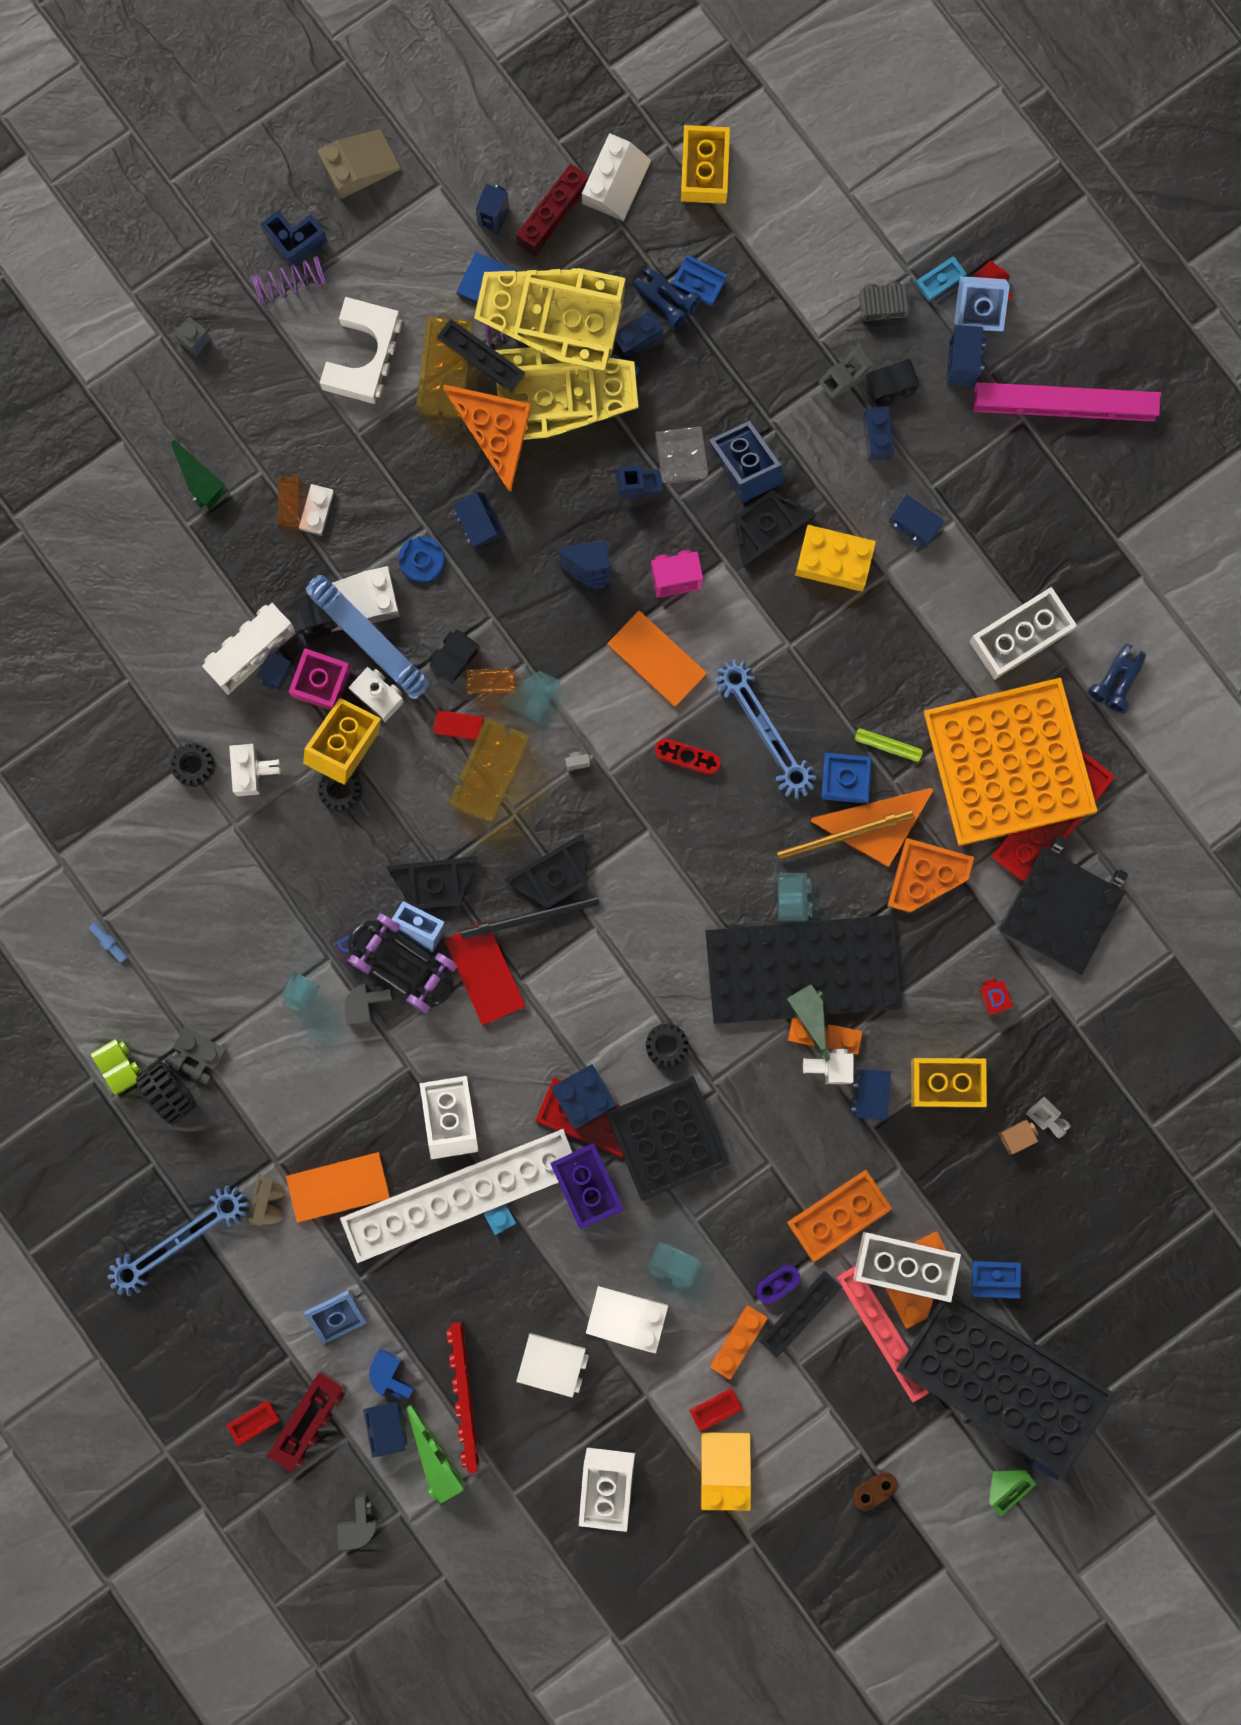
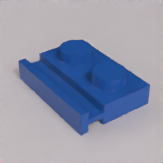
(699, 278)
(996, 1279)

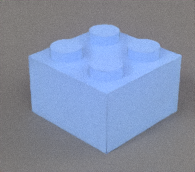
(982, 303)

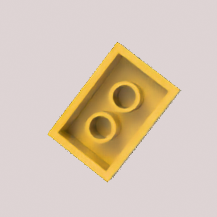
(705, 164)
(835, 558)
(341, 741)
(948, 1082)

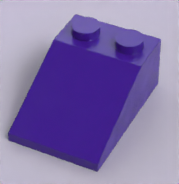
(587, 1186)

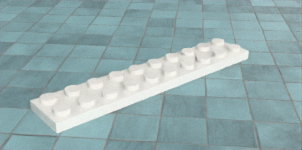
(455, 1197)

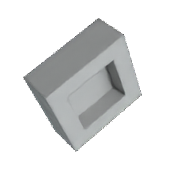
(577, 760)

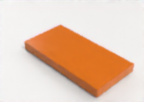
(657, 659)
(338, 1187)
(839, 1216)

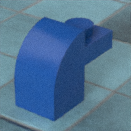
(382, 1375)

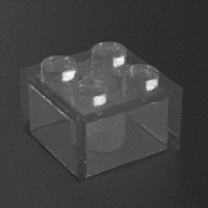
(681, 455)

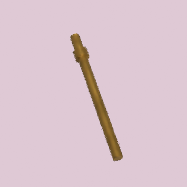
(888, 821)

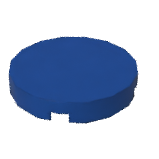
(421, 559)

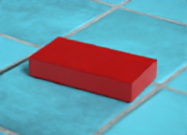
(457, 725)
(715, 1409)
(253, 1422)

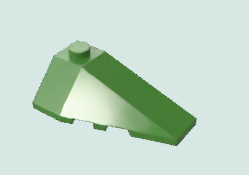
(438, 1468)

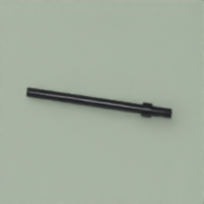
(485, 928)

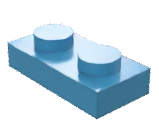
(940, 279)

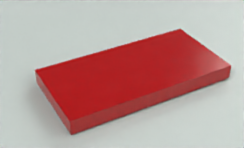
(485, 976)
(596, 1131)

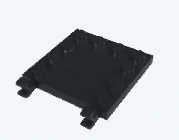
(1063, 908)

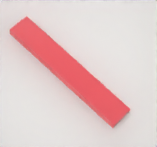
(880, 1328)

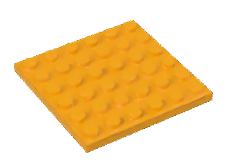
(1010, 762)

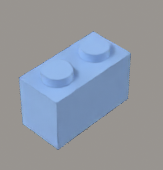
(419, 926)

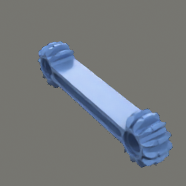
(367, 636)
(765, 728)
(177, 1241)

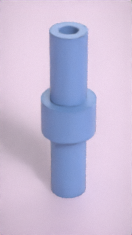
(108, 942)

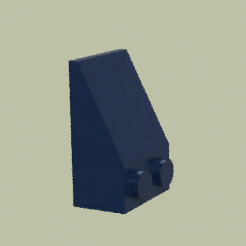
(747, 461)

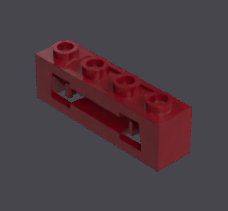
(552, 210)
(286, 1456)

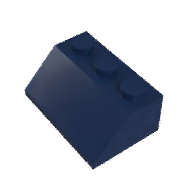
(587, 563)

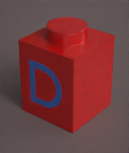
(995, 996)

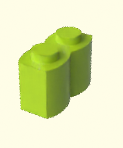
(116, 1066)

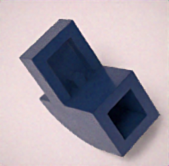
(636, 482)

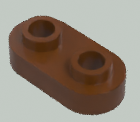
(874, 1490)

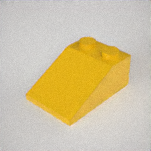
(725, 1471)

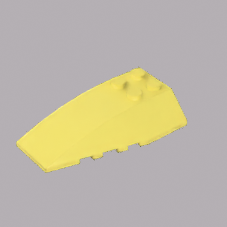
(556, 311)
(569, 394)

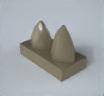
(260, 1211)

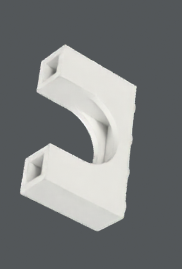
(366, 381)

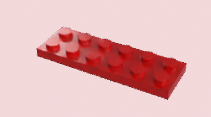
(1021, 848)
(464, 1406)

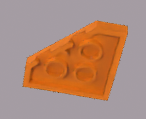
(926, 874)
(914, 1307)

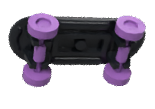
(400, 963)

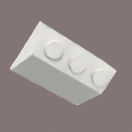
(615, 178)

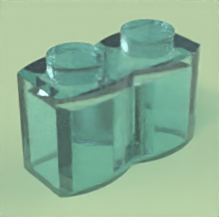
(675, 1265)

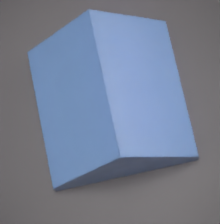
(336, 1317)

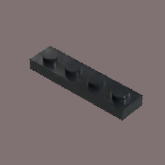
(480, 355)
(800, 1314)

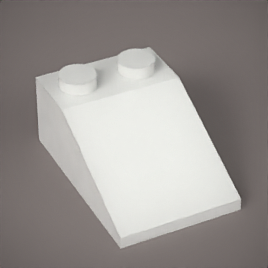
(371, 594)
(448, 1117)
(627, 1319)
(606, 1489)

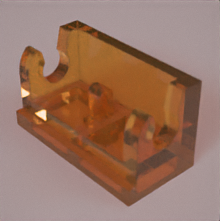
(289, 500)
(490, 680)

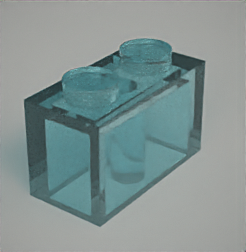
(792, 897)
(299, 992)

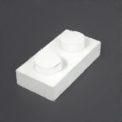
(316, 509)

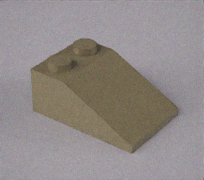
(357, 161)

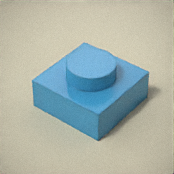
(500, 1218)

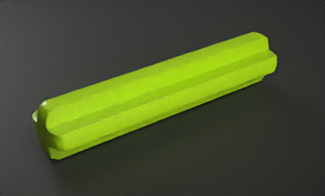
(888, 745)

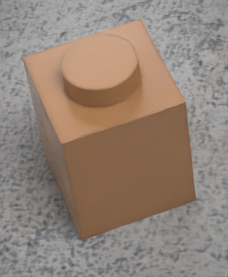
(1018, 1136)

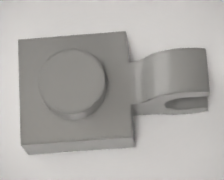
(1046, 1115)

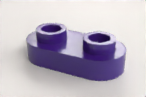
(778, 1285)

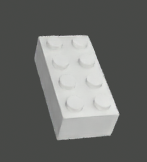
(1022, 633)
(249, 648)
(906, 1267)

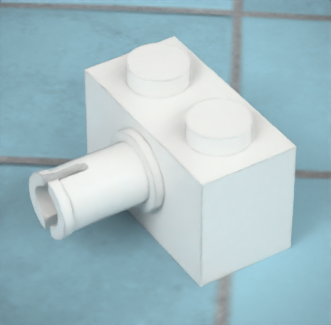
(376, 693)
(247, 769)
(836, 1070)

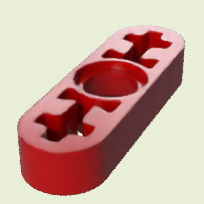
(683, 747)

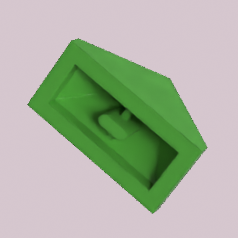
(1008, 1489)

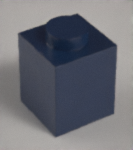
(274, 671)

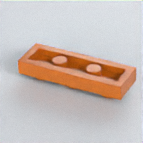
(838, 1037)
(738, 1342)

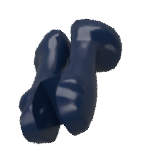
(658, 285)
(1120, 664)

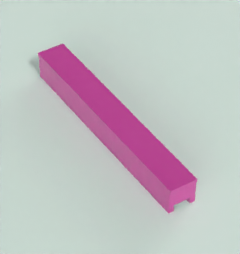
(1066, 401)

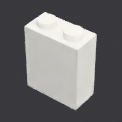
(552, 1365)

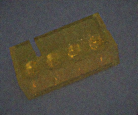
(440, 367)
(489, 771)

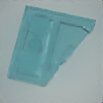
(532, 696)

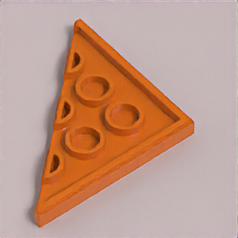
(496, 425)
(883, 843)

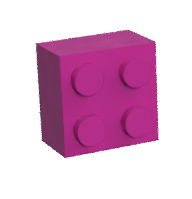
(676, 573)
(319, 679)

